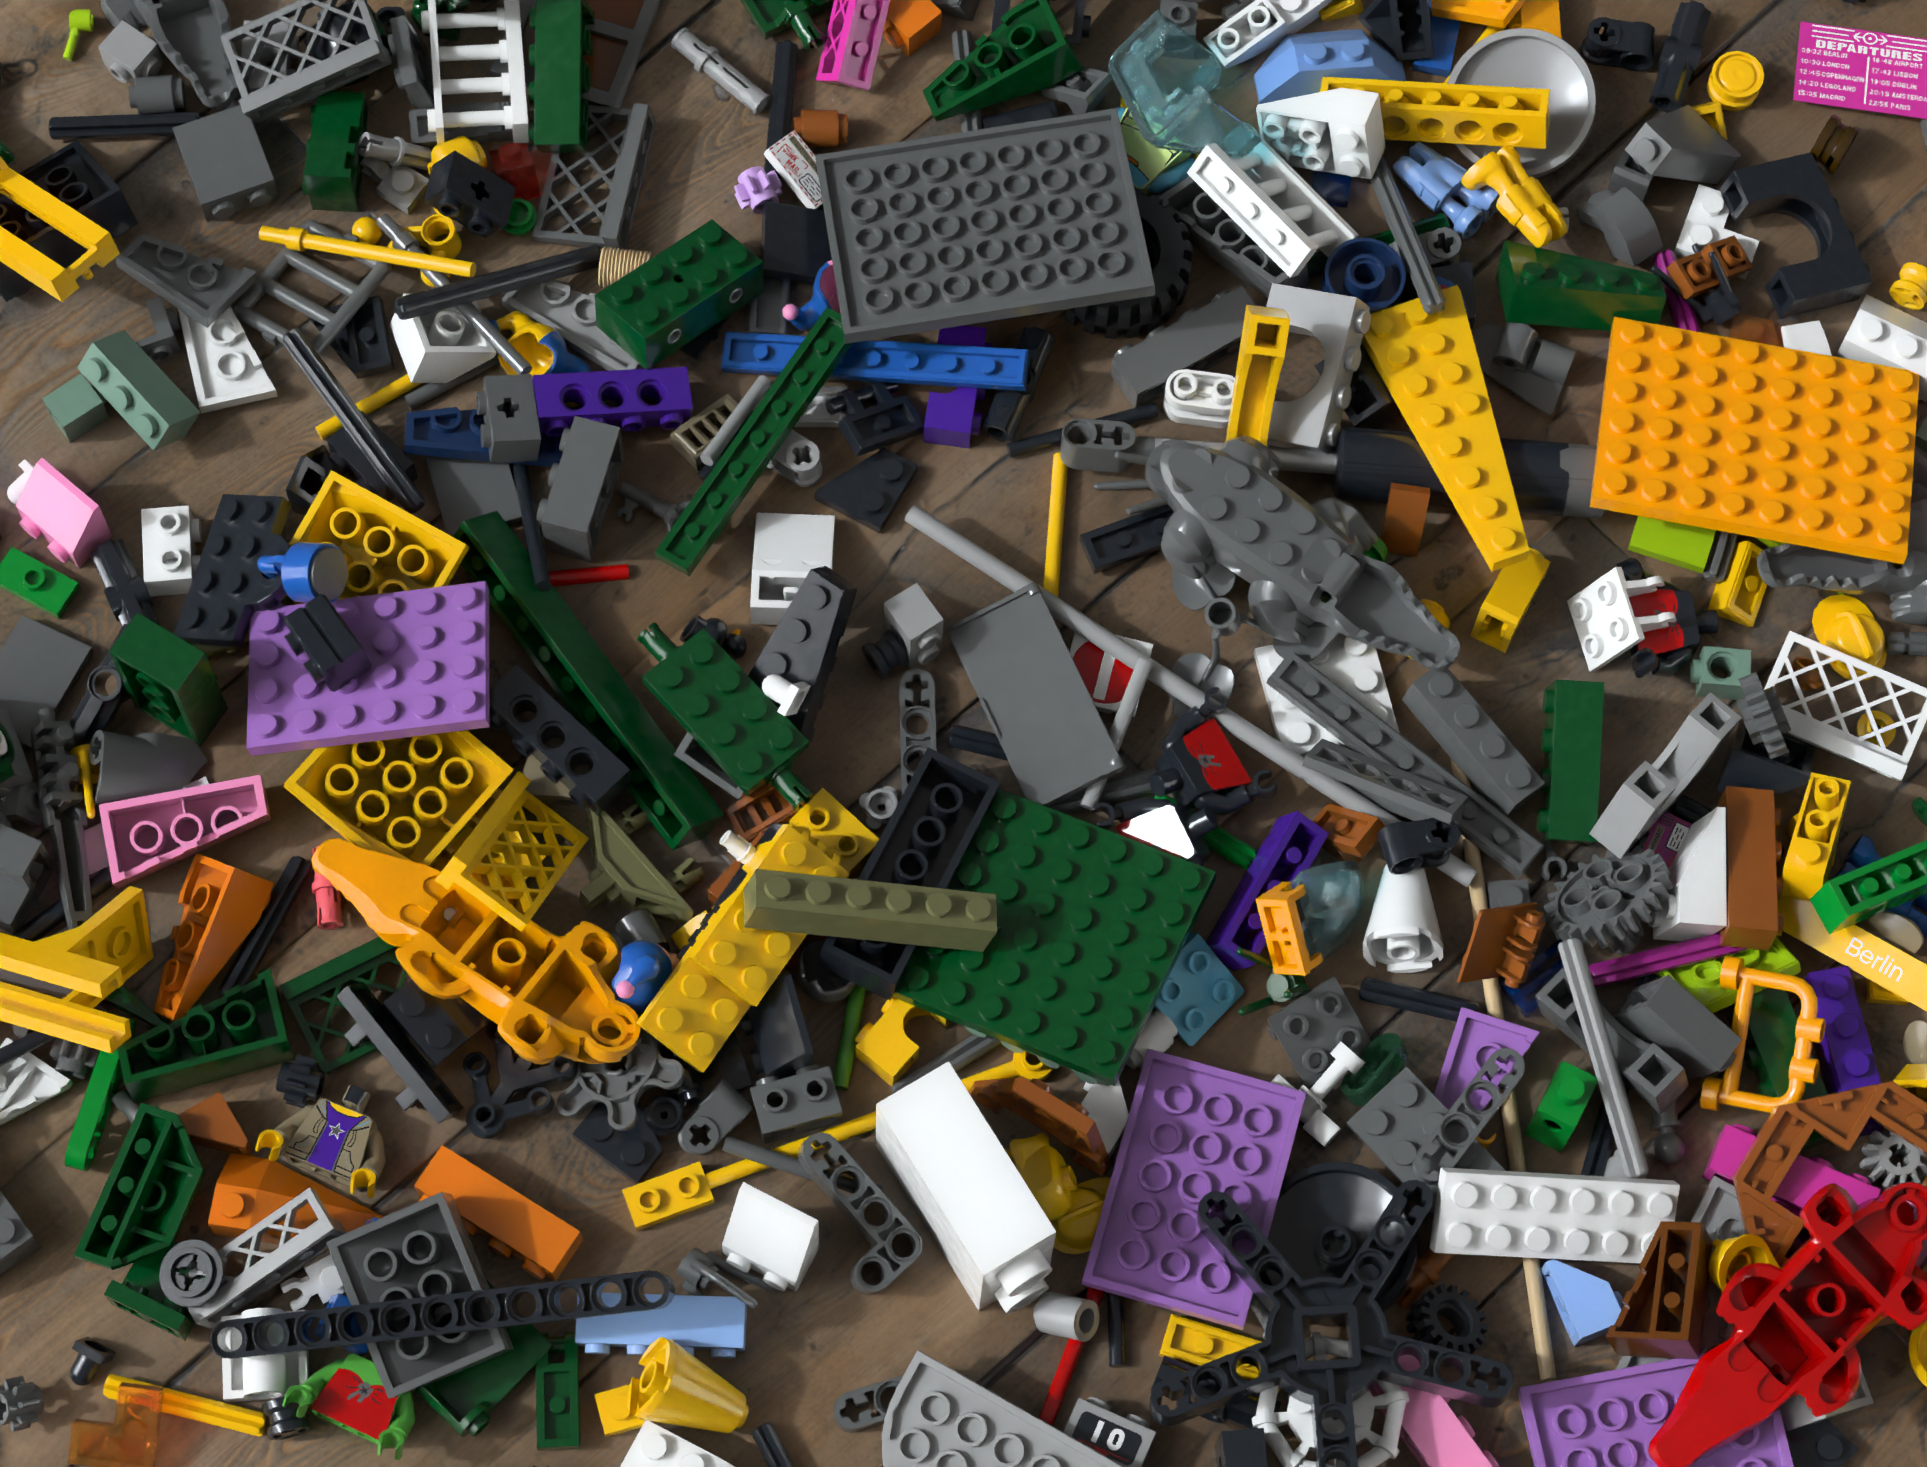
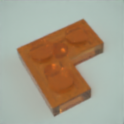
(128, 1441)

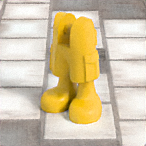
(1521, 196)

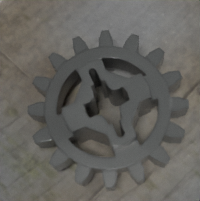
(1763, 715)

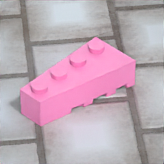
(172, 825)

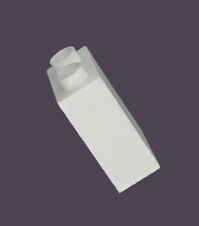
(966, 1190)

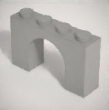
(1339, 326)
(1657, 786)

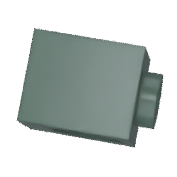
(1733, 661)

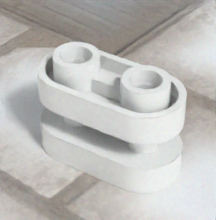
(1199, 398)

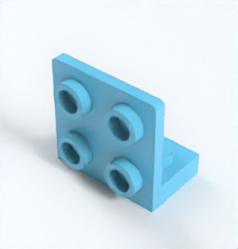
(1197, 990)

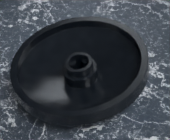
(1326, 1219)

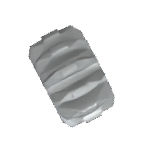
(1886, 1146)

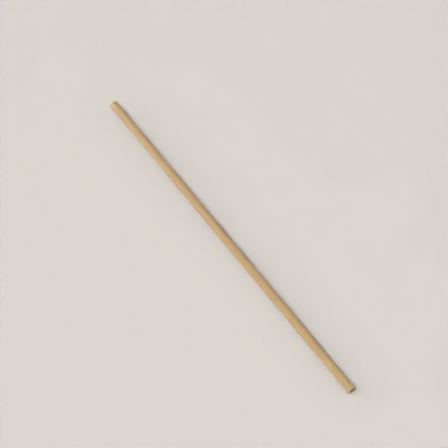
(1511, 1126)

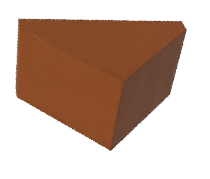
(215, 1127)

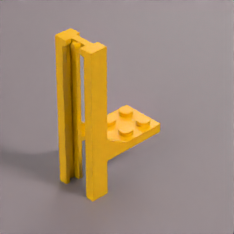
(35, 265)
(86, 959)

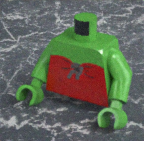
(354, 1399)

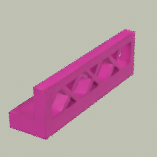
(855, 46)

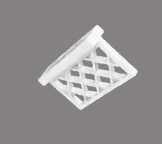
(1841, 741)

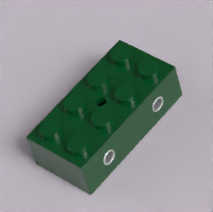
(656, 315)

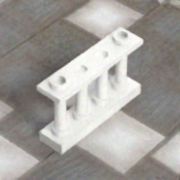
(510, 83)
(1271, 204)

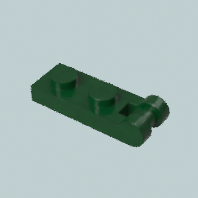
(558, 1396)

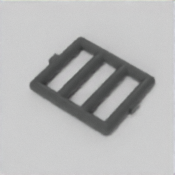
(333, 322)

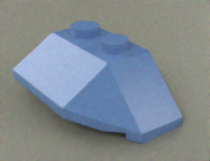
(1304, 59)

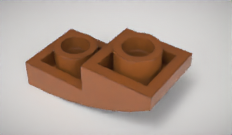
(1696, 273)
(1405, 518)

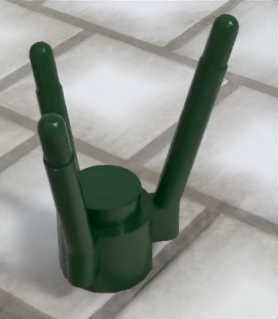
(1279, 986)

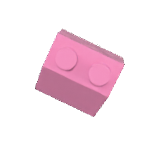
(61, 515)

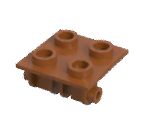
(1503, 944)

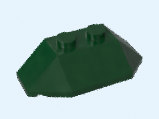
(144, 1192)

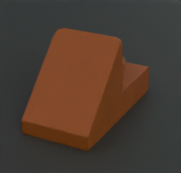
(1349, 832)

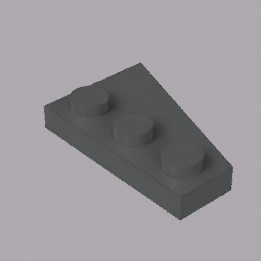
(188, 282)

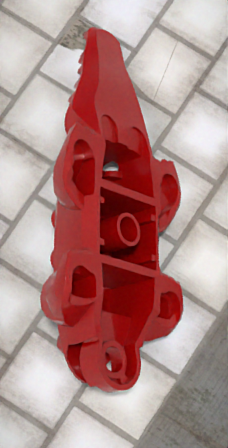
(1803, 1320)

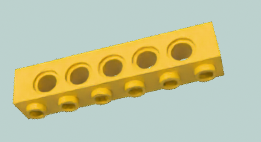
(1457, 112)

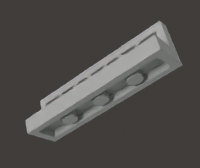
(273, 1266)

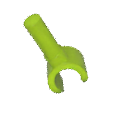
(78, 21)

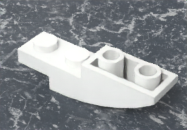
(1260, 28)

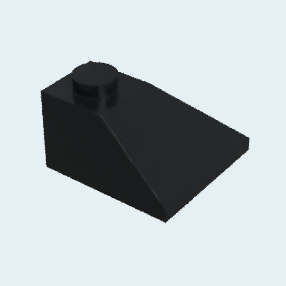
(1751, 765)

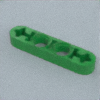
(95, 1109)

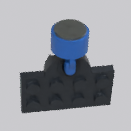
(252, 569)

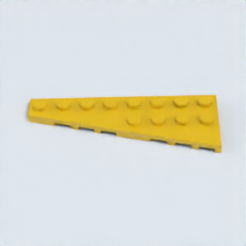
(1444, 399)

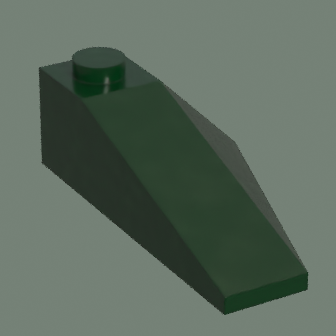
(1015, 60)

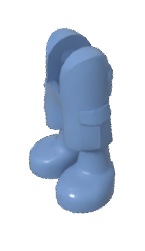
(1438, 181)

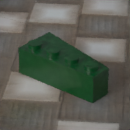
(1573, 290)
(210, 1043)

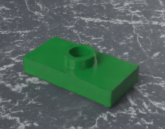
(37, 583)

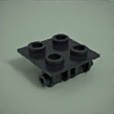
(726, 1064)

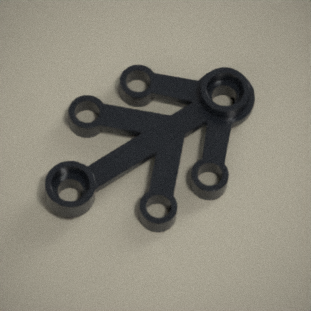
(514, 1078)

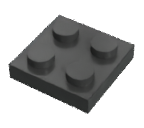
(414, 64)

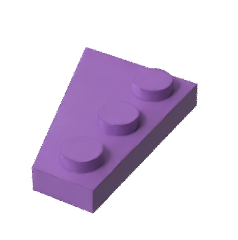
(1471, 1045)

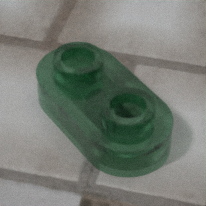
(1382, 1062)

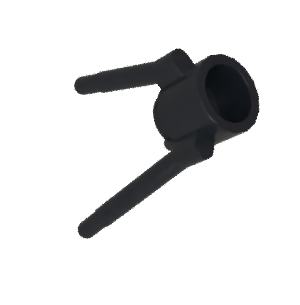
(1720, 302)

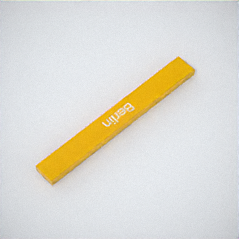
(1858, 951)

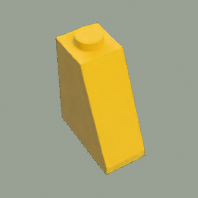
(1509, 601)

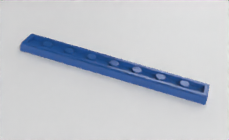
(887, 361)

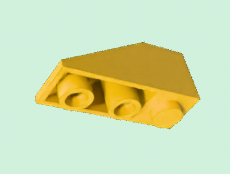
(1815, 836)

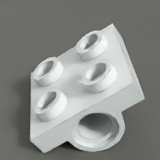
(261, 1375)

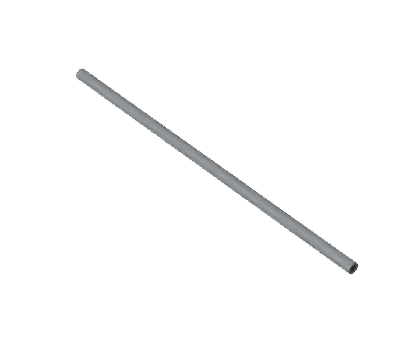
(1165, 678)

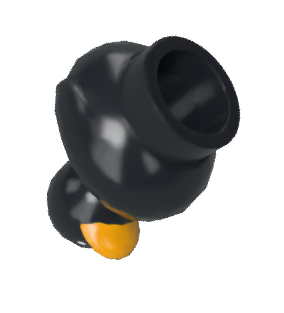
(731, 643)

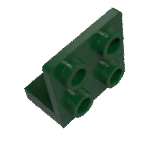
(144, 1298)

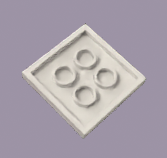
(1346, 663)

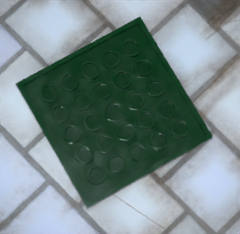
(1078, 941)

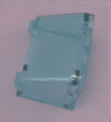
(1166, 88)

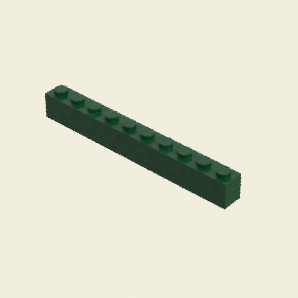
(587, 682)

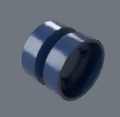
(1366, 271)

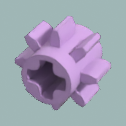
(756, 188)

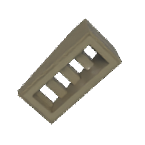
(681, 436)

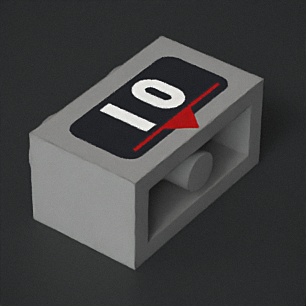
(1116, 1437)

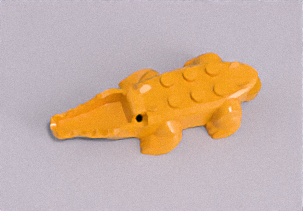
(537, 986)

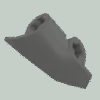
(1524, 363)
(142, 764)

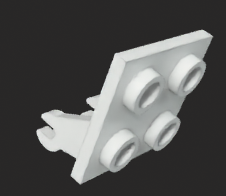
(1607, 619)

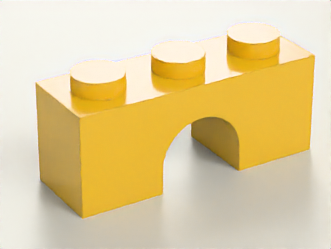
(886, 1046)

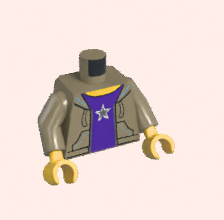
(332, 1141)

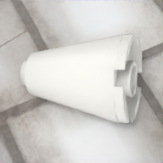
(1403, 924)

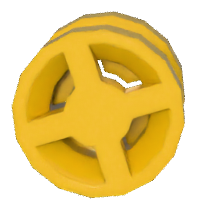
(1912, 286)

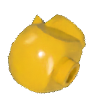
(1044, 1173)

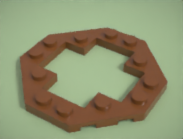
(1838, 1119)

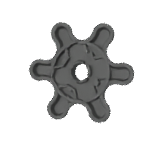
(621, 1088)

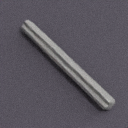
(1603, 1058)

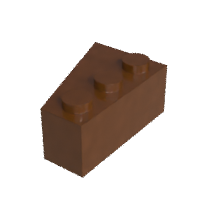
(1669, 1296)

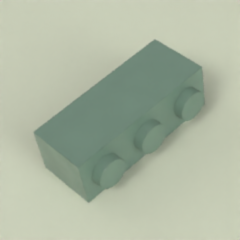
(138, 389)

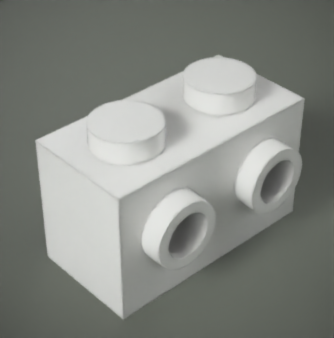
(169, 549)

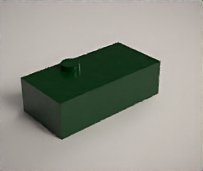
(168, 679)

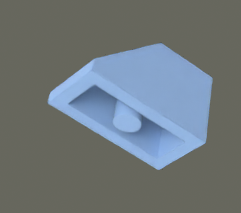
(1582, 1301)

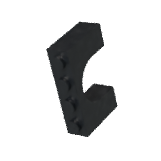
(1799, 190)

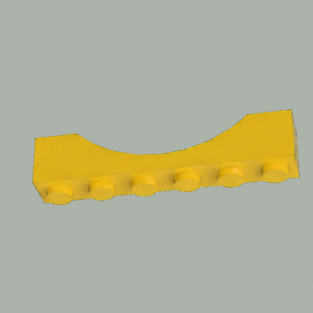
(1258, 371)

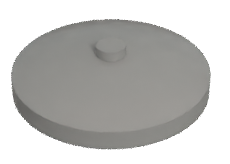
(1541, 62)

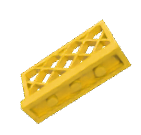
(483, 842)

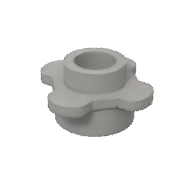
(870, 802)

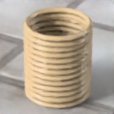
(619, 262)

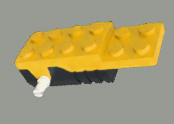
(727, 964)

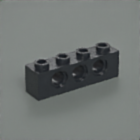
(520, 693)

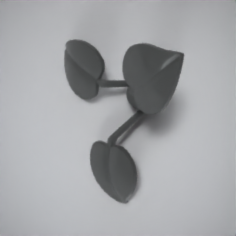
(1225, 621)

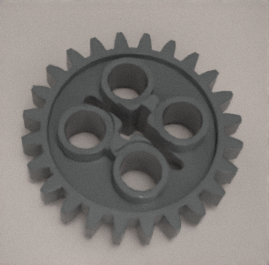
(1608, 896)

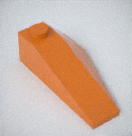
(217, 916)
(257, 1187)

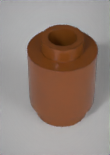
(821, 128)

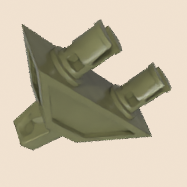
(627, 876)

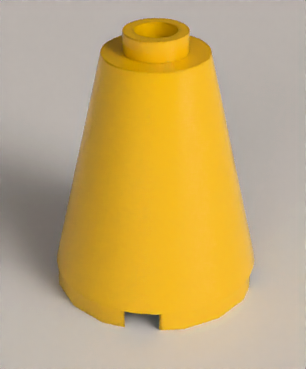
(684, 1391)

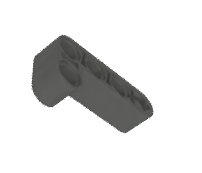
(853, 1208)

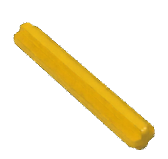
(199, 1408)

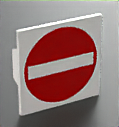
(1103, 674)

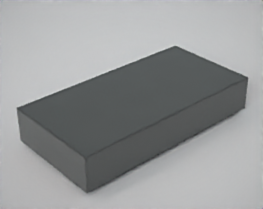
(766, 309)

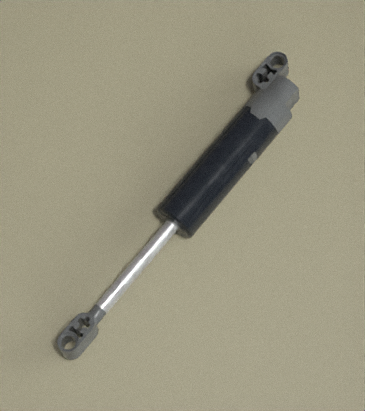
(1543, 474)

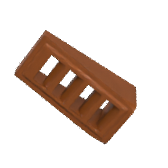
(747, 803)

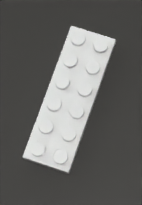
(1549, 1215)

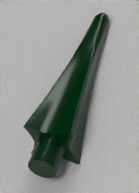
(127, 1002)

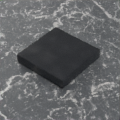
(793, 241)

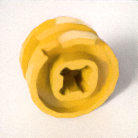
(1735, 80)

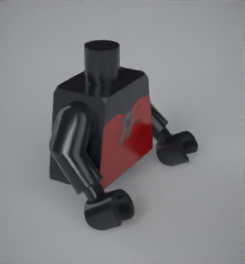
(1671, 647)
(1202, 765)
(1162, 826)

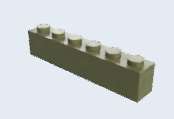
(869, 910)

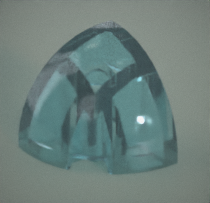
(1330, 905)

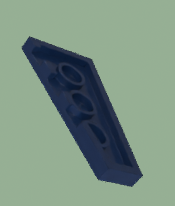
(457, 435)

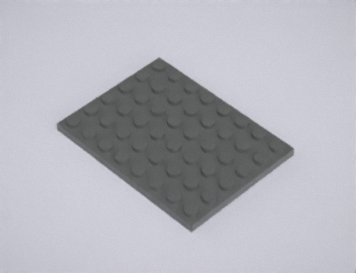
(983, 225)

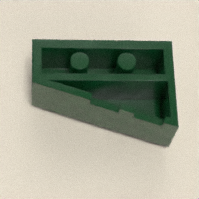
(333, 159)

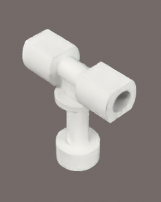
(1312, 1114)

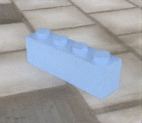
(689, 1320)

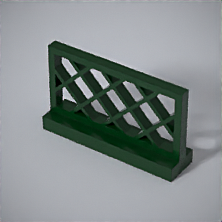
(332, 976)

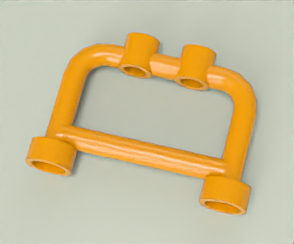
(1808, 1030)

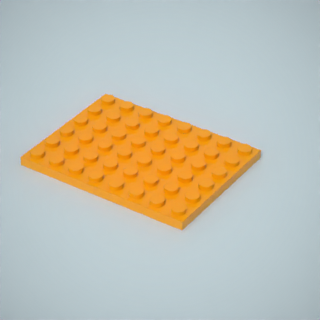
(1757, 440)

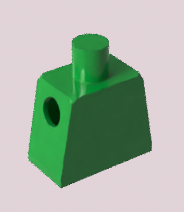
(1563, 1104)

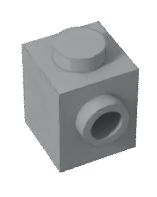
(130, 54)

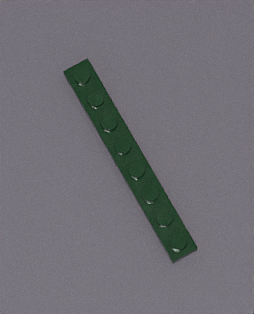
(755, 445)

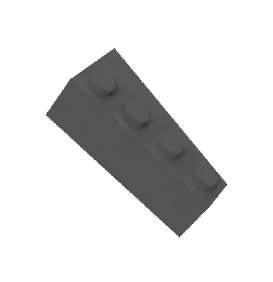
(1225, 241)

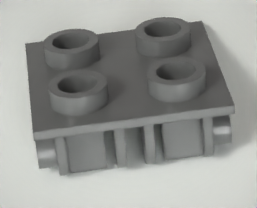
(1314, 1027)

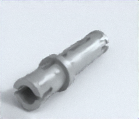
(708, 61)

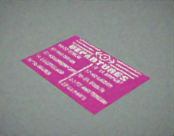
(1861, 70)

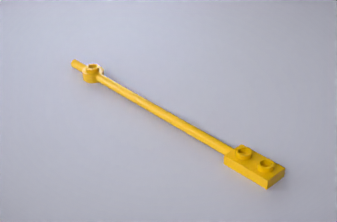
(690, 1188)

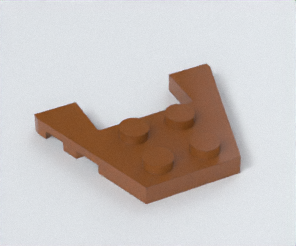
(1038, 1106)

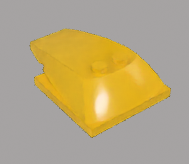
(380, 542)
(406, 794)

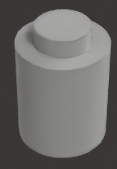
(1066, 1316)

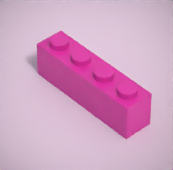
(1800, 1182)

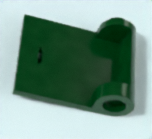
(474, 1393)

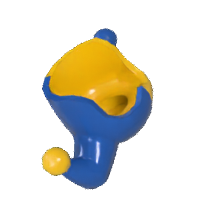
(540, 346)

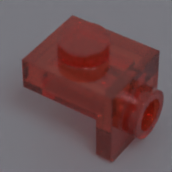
(515, 165)

